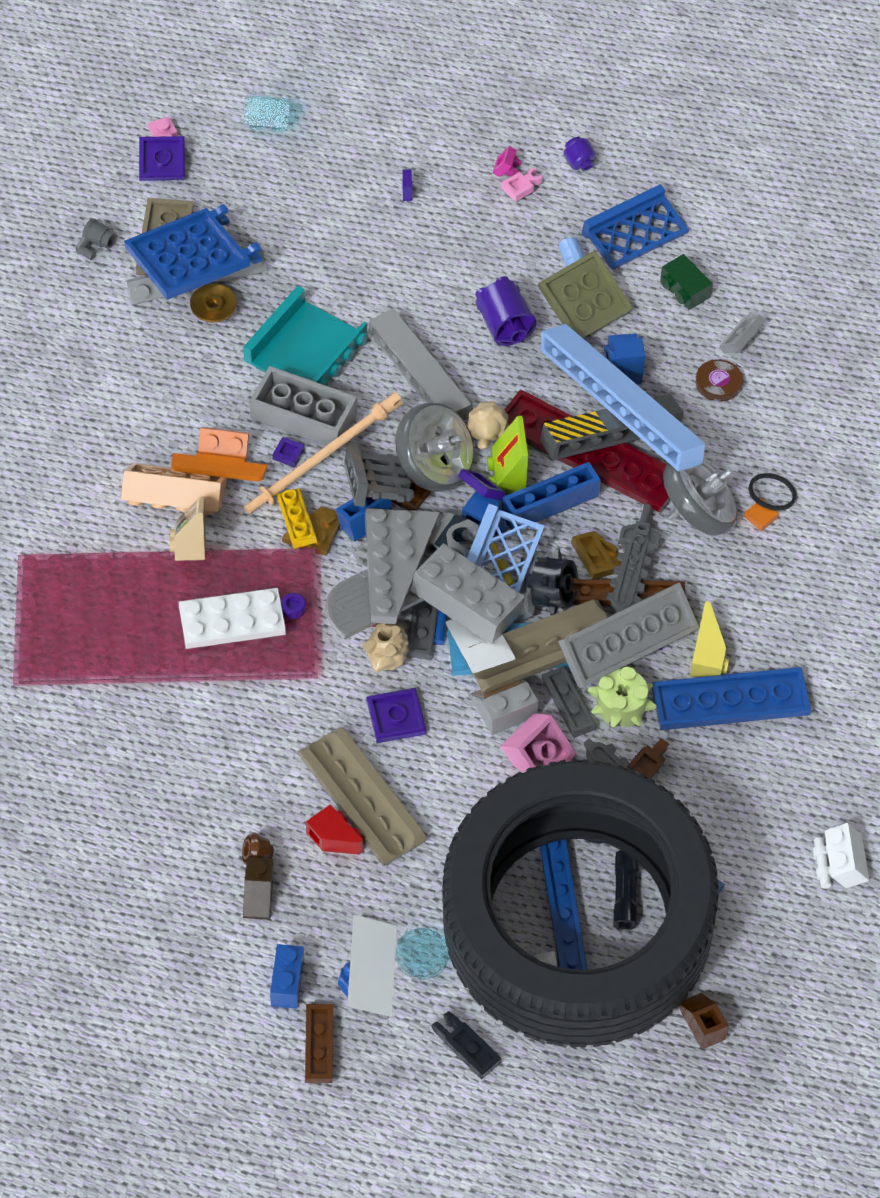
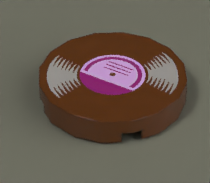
(719, 380)

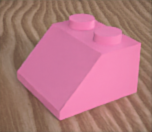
(537, 743)

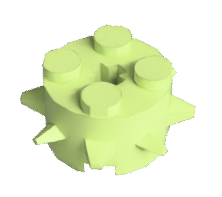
(622, 698)

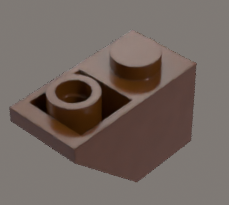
(704, 1020)

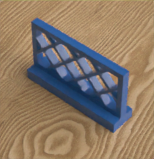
(622, 214)

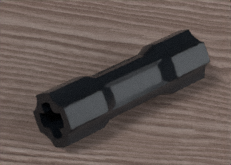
(625, 891)

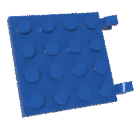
(190, 252)

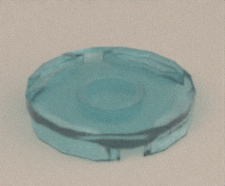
(422, 953)

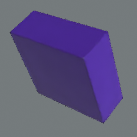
(407, 184)
(288, 452)

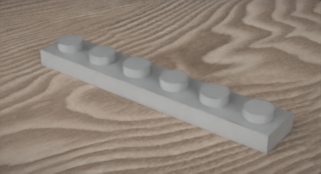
(143, 289)

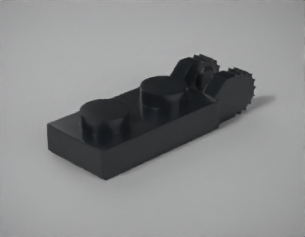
(467, 1045)

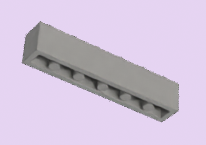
(417, 363)

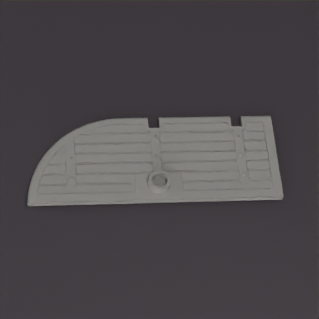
(349, 604)

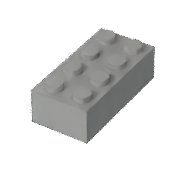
(302, 406)
(467, 593)

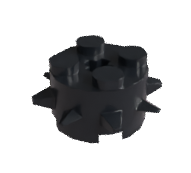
(553, 582)

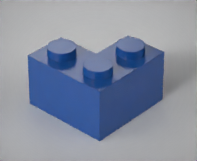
(627, 355)

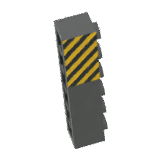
(594, 430)

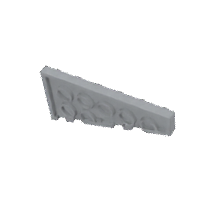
(394, 552)

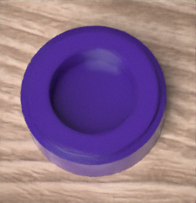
(293, 605)

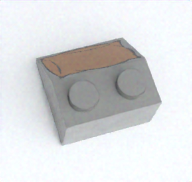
(505, 706)

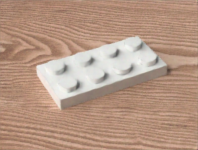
(231, 618)

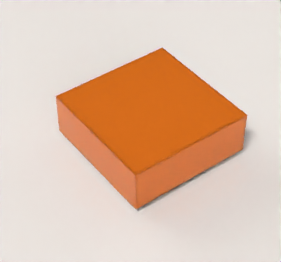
(760, 516)

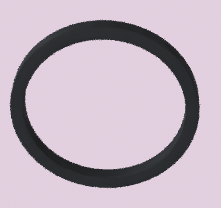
(766, 505)

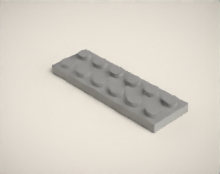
(628, 635)

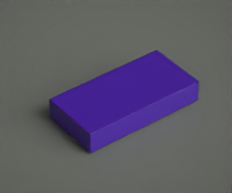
(481, 484)

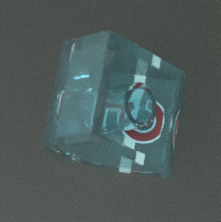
(268, 112)

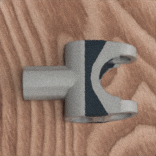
(451, 531)

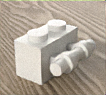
(845, 857)

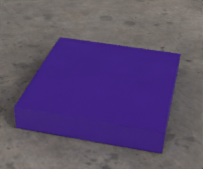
(162, 158)
(396, 715)

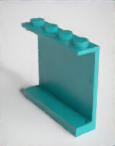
(304, 341)

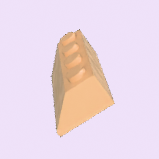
(170, 488)

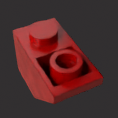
(333, 833)

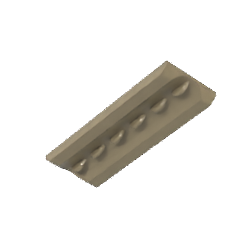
(538, 646)
(362, 795)

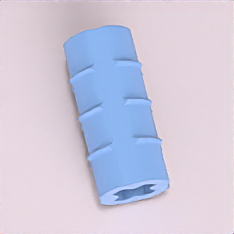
(570, 250)

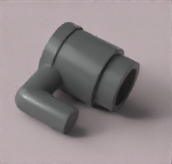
(98, 234)

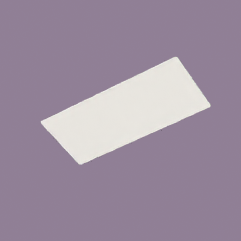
(483, 654)
(372, 966)

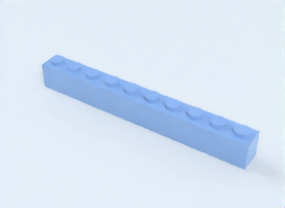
(623, 397)

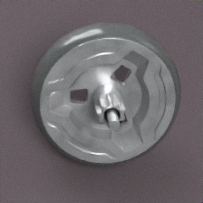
(421, 449)
(701, 497)

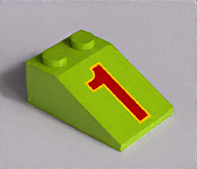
(510, 458)

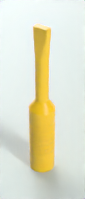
(502, 565)

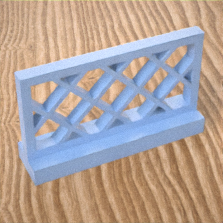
(485, 538)

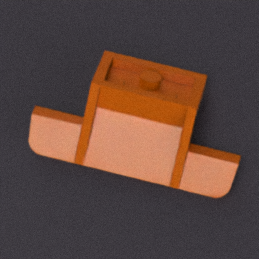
(220, 455)

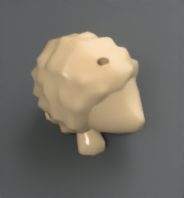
(487, 422)
(387, 647)

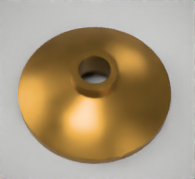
(213, 296)

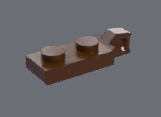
(649, 759)

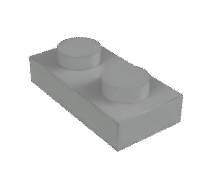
(742, 333)

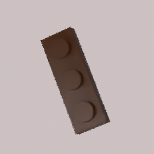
(319, 1043)

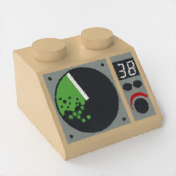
(189, 535)

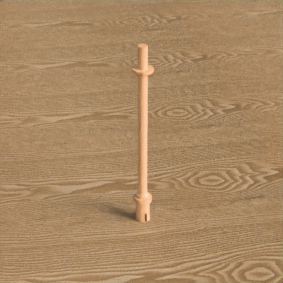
(378, 412)

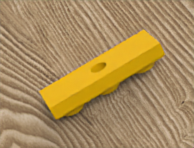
(296, 518)

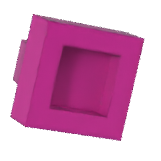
(506, 163)

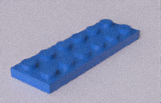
(730, 698)

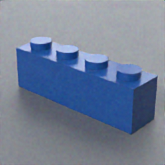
(553, 494)

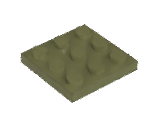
(585, 295)

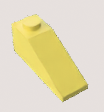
(710, 647)

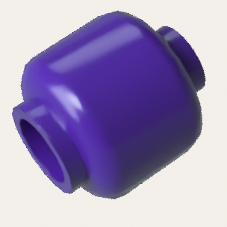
(579, 153)

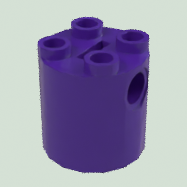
(505, 312)

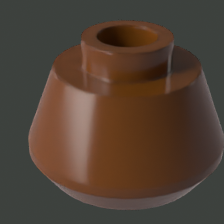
(256, 846)

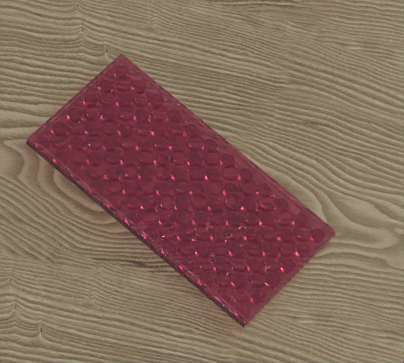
(121, 619)

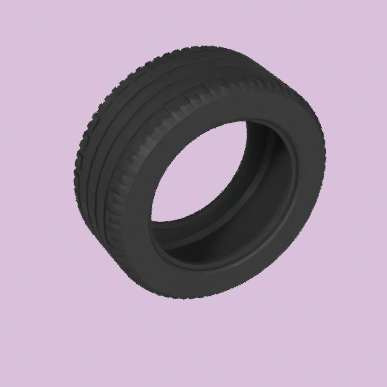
(597, 805)

